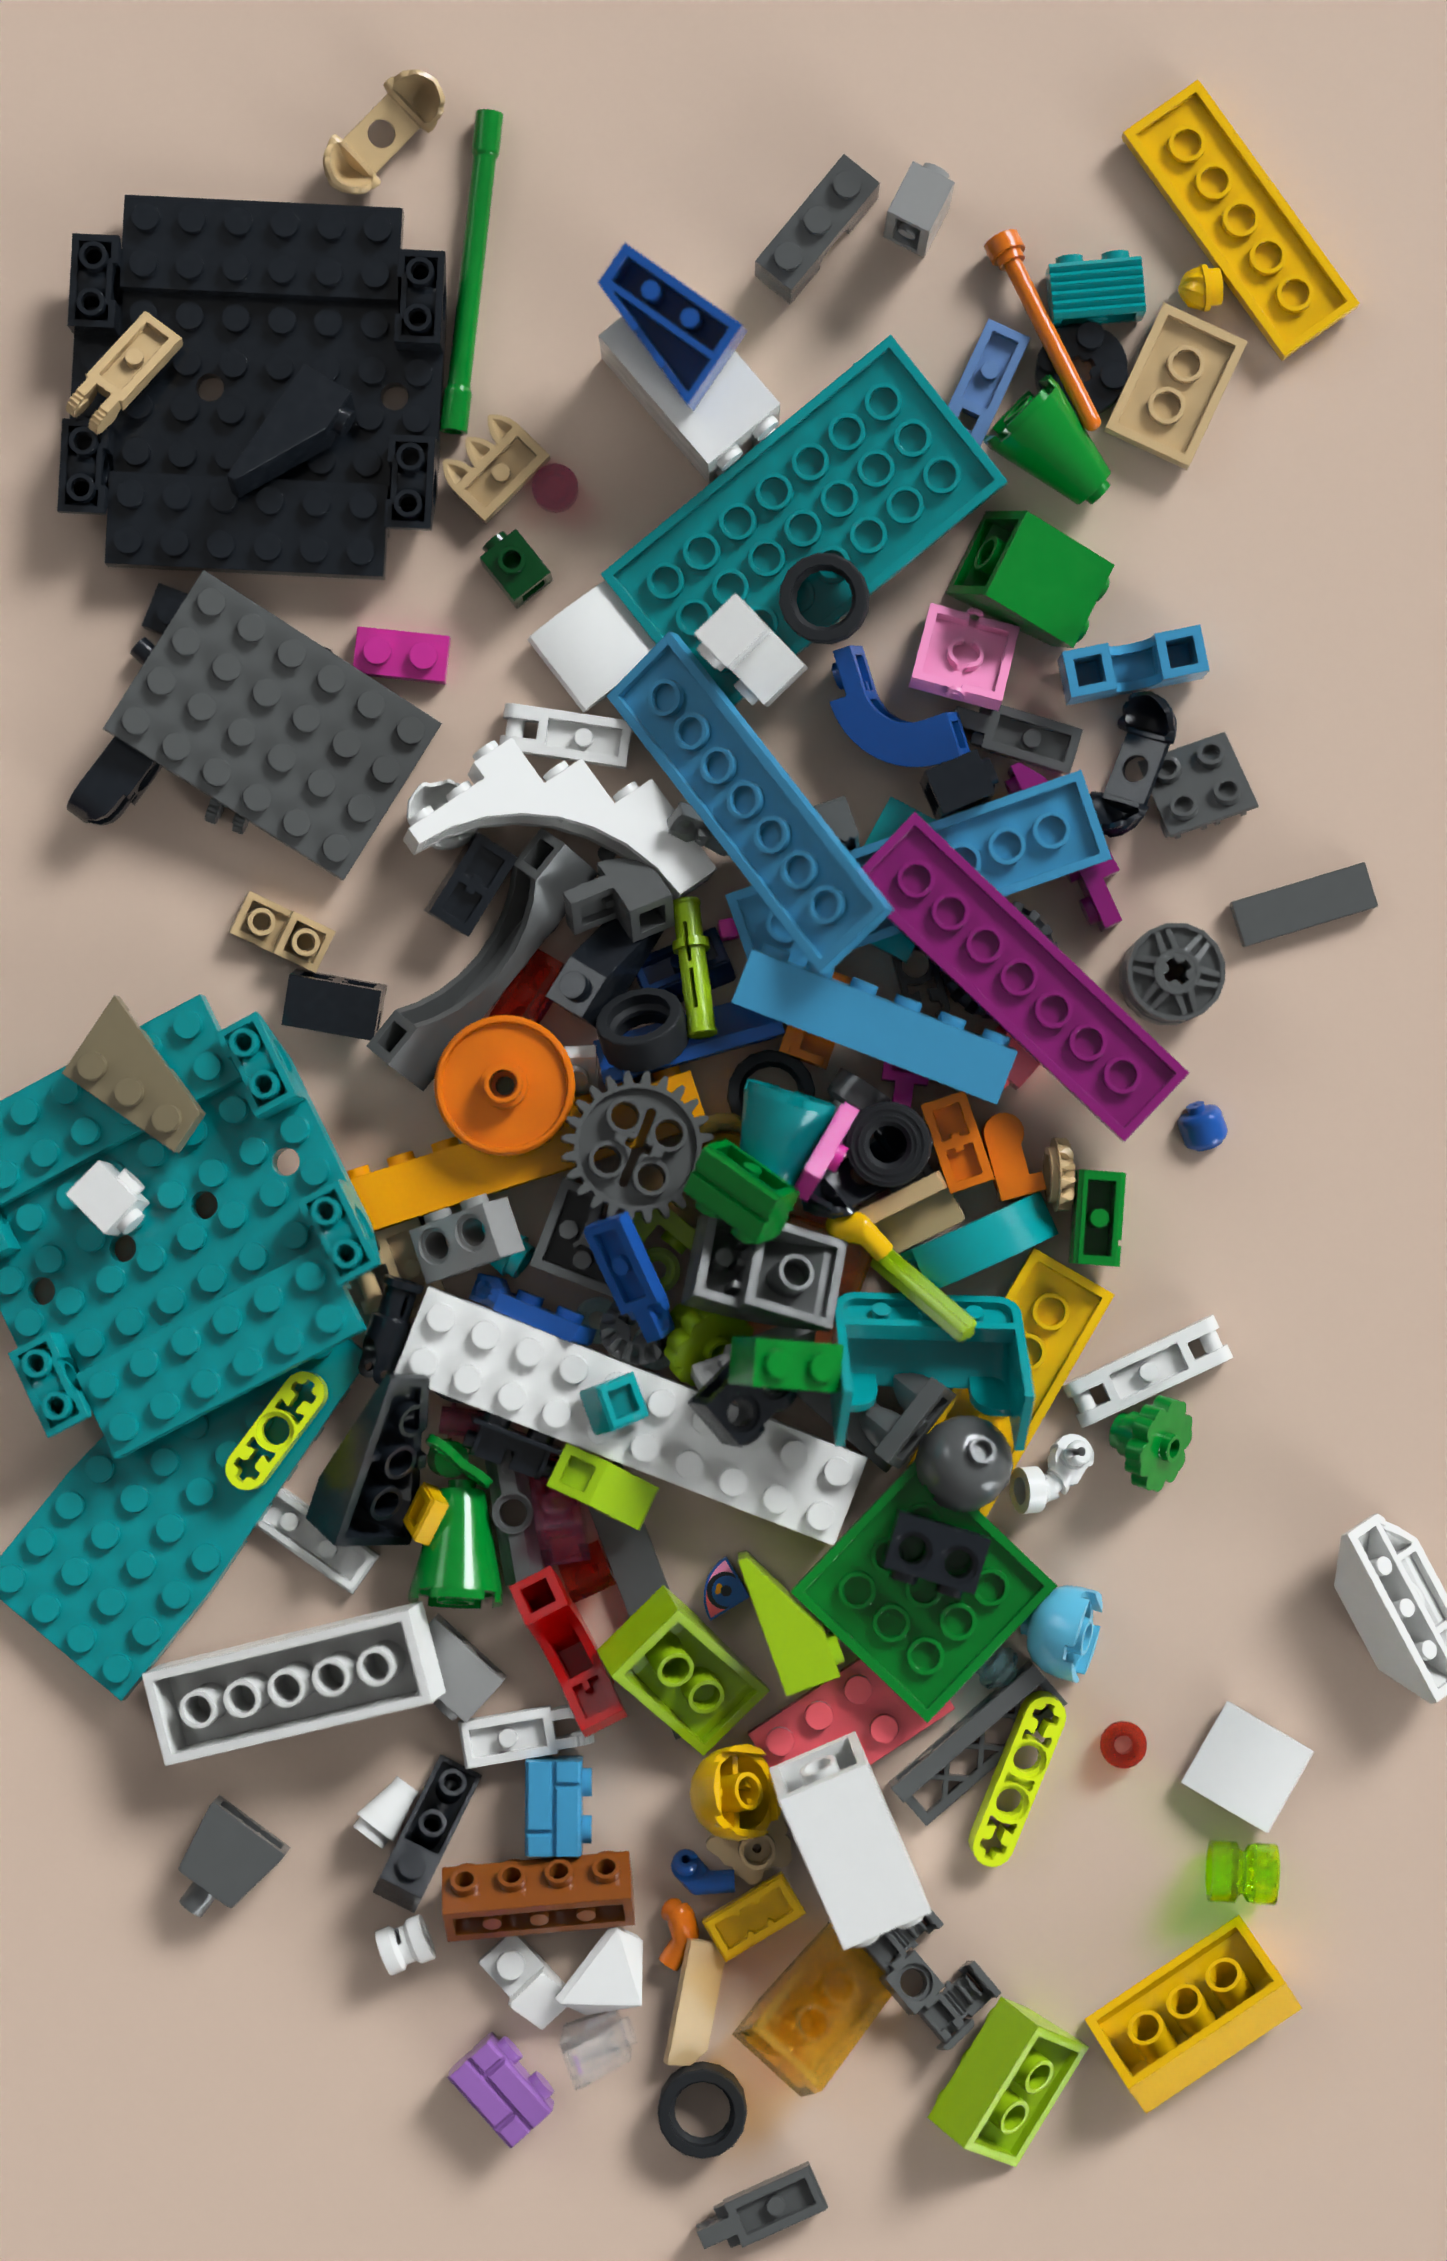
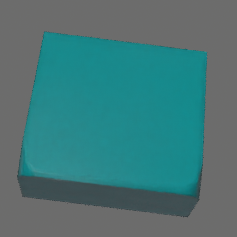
(614, 1403)

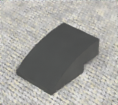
(774, 1283)

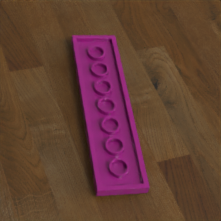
(1022, 979)

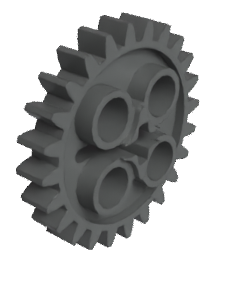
(597, 1131)

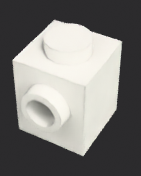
(110, 1198)

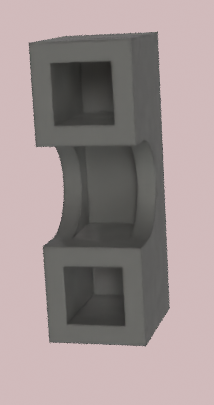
(812, 230)

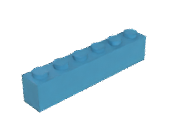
(876, 1025)

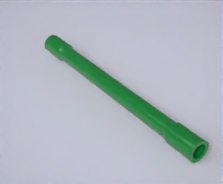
(485, 153)

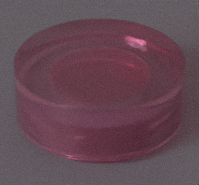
(555, 488)

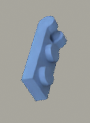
(988, 376)

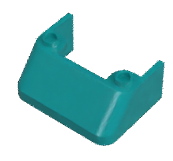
(893, 1336)

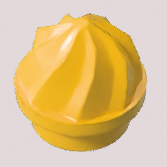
(1202, 288)

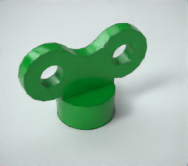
(450, 1460)

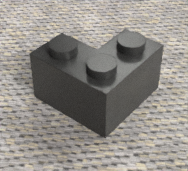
(562, 1244)

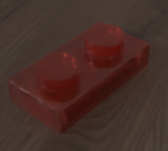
(528, 990)

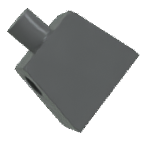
(227, 1857)

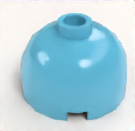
(1063, 1631)

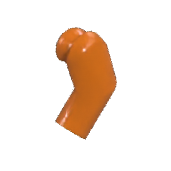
(682, 1925)

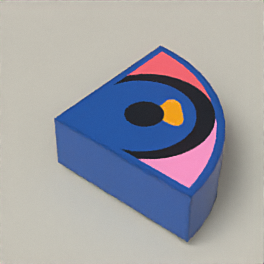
(723, 1589)

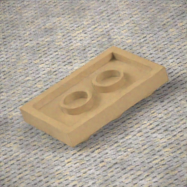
(1175, 386)

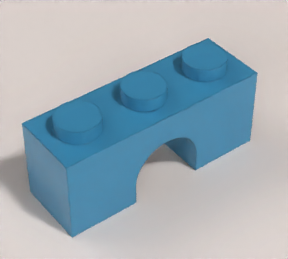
(1124, 669)

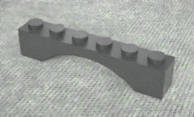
(534, 906)

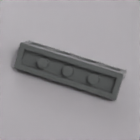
(962, 1737)

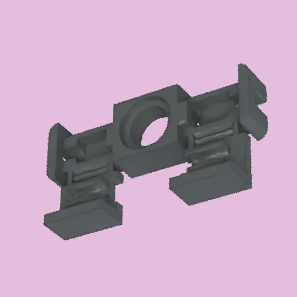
(942, 2010)

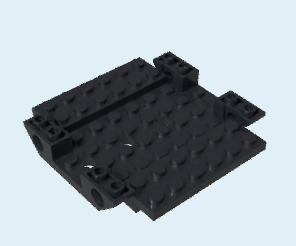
(254, 301)

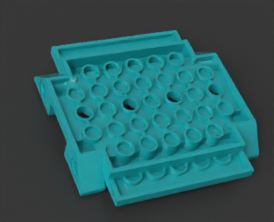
(202, 1300)

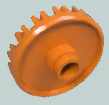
(496, 1050)

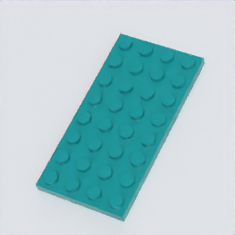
(855, 473)

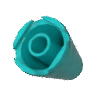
(782, 1127)

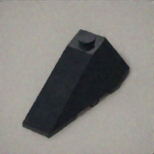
(375, 1468)

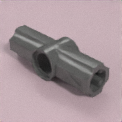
(517, 1544)

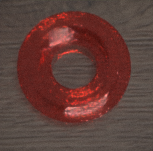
(1133, 1754)

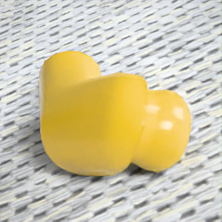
(860, 1230)

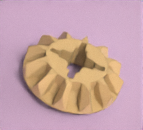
(1059, 1174)

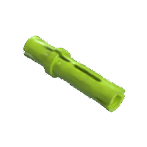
(691, 950)

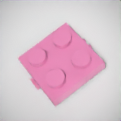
(964, 656)

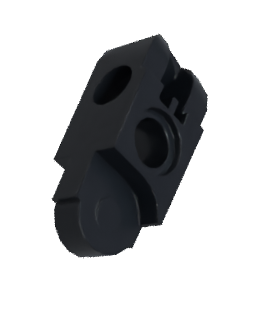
(112, 784)

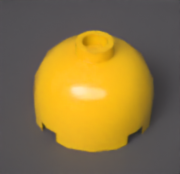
(734, 1793)

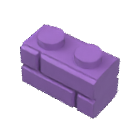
(502, 2088)

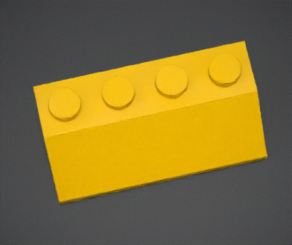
(1192, 2014)

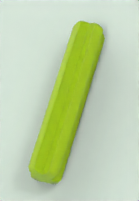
(925, 1296)

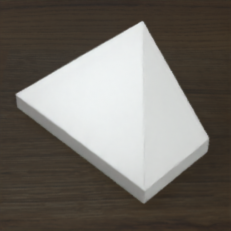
(608, 1975)

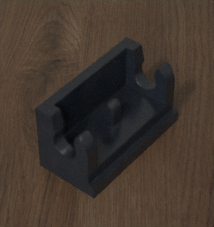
(471, 884)
(333, 1004)

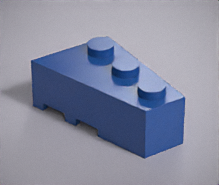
(673, 322)

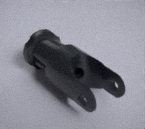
(389, 1327)

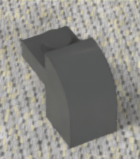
(624, 892)

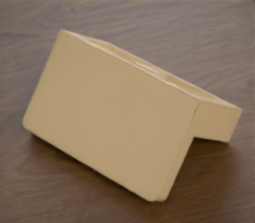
(916, 1212)

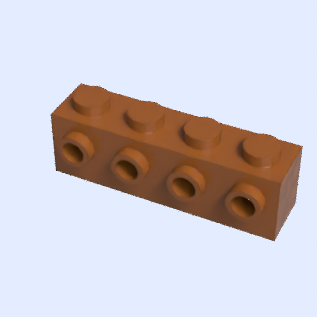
(537, 1896)

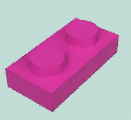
(402, 655)

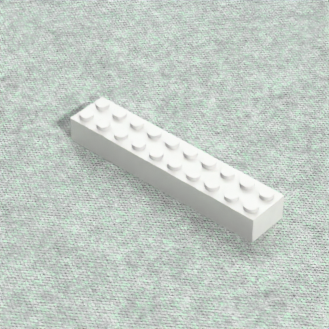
(537, 1383)

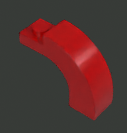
(569, 1649)

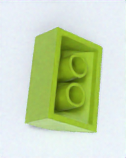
(1007, 2082)

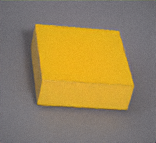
(425, 1513)

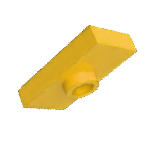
(753, 1916)

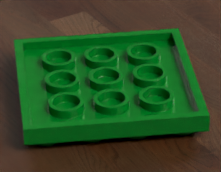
(910, 1633)

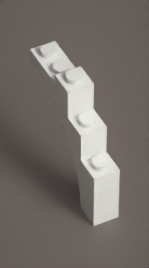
(569, 801)

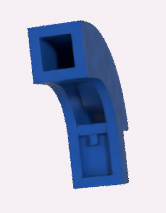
(881, 732)

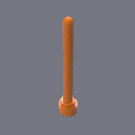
(1007, 253)

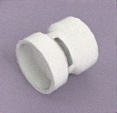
(405, 1944)

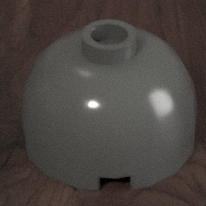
(964, 1463)

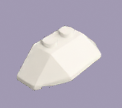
(1395, 1604)

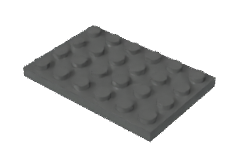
(272, 725)

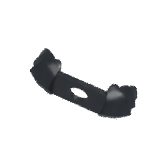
(1150, 732)
(838, 1193)

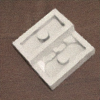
(592, 645)
(1247, 1767)

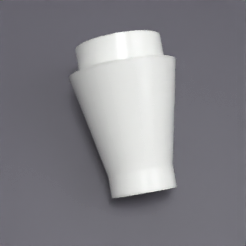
(386, 1812)

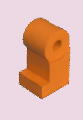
(1002, 1142)

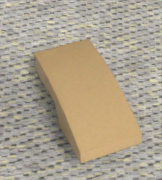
(282, 931)

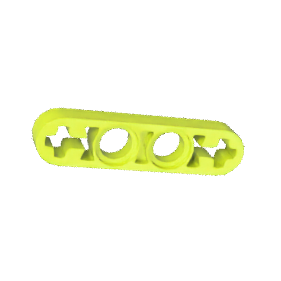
(1011, 1777)

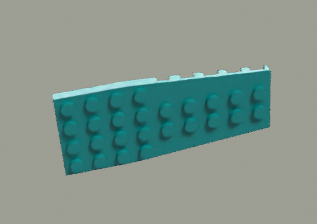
(147, 1537)

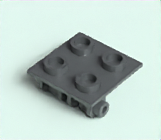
(1200, 786)

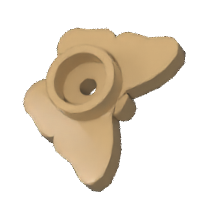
(751, 1863)

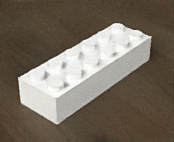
(294, 1683)

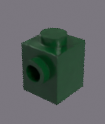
(515, 567)

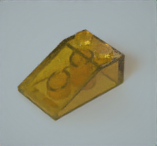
(815, 2013)

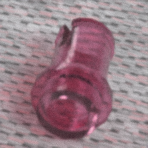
(457, 1421)

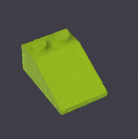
(793, 1633)
(681, 1671)

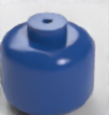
(1202, 1126)

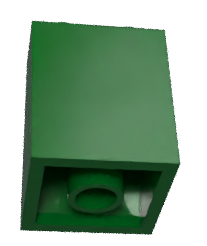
(1031, 577)

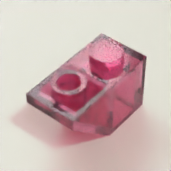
(559, 1524)

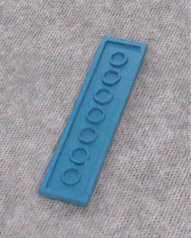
(749, 803)
(1007, 840)

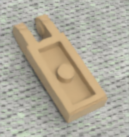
(125, 370)

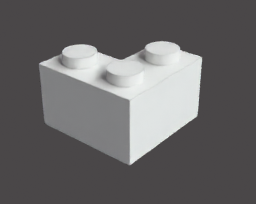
(751, 650)

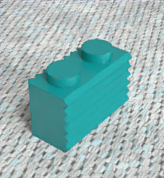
(1096, 289)

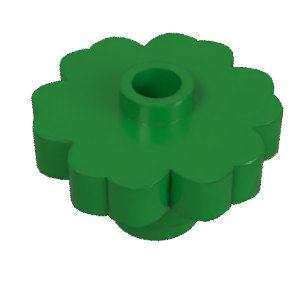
(1153, 1441)

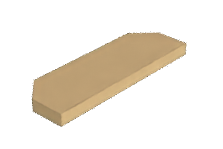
(694, 2003)

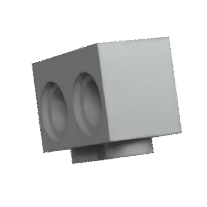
(466, 1240)

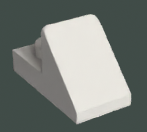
(524, 1979)

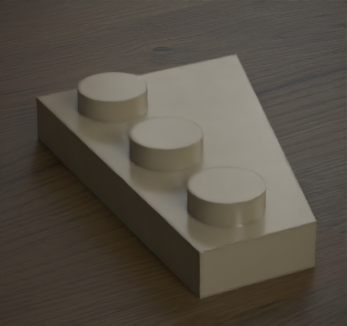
(132, 1078)

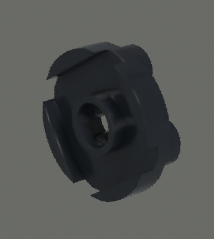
(1102, 350)

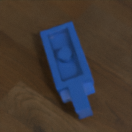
(630, 1274)
(528, 1308)

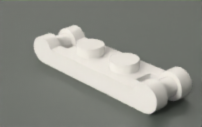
(1147, 1371)

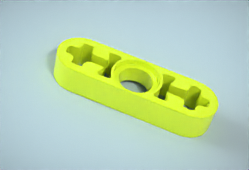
(264, 1465)

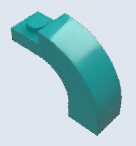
(983, 1241)

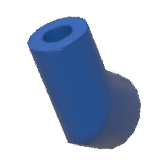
(698, 1877)

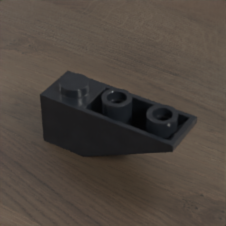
(427, 1834)

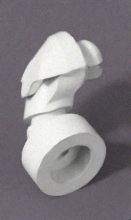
(1066, 1464)

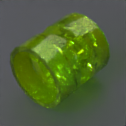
(1239, 1872)

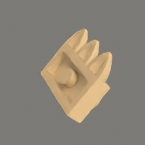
(498, 468)

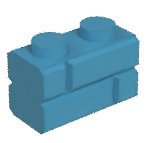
(555, 1806)

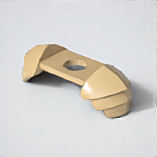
(411, 103)

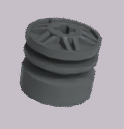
(1144, 969)

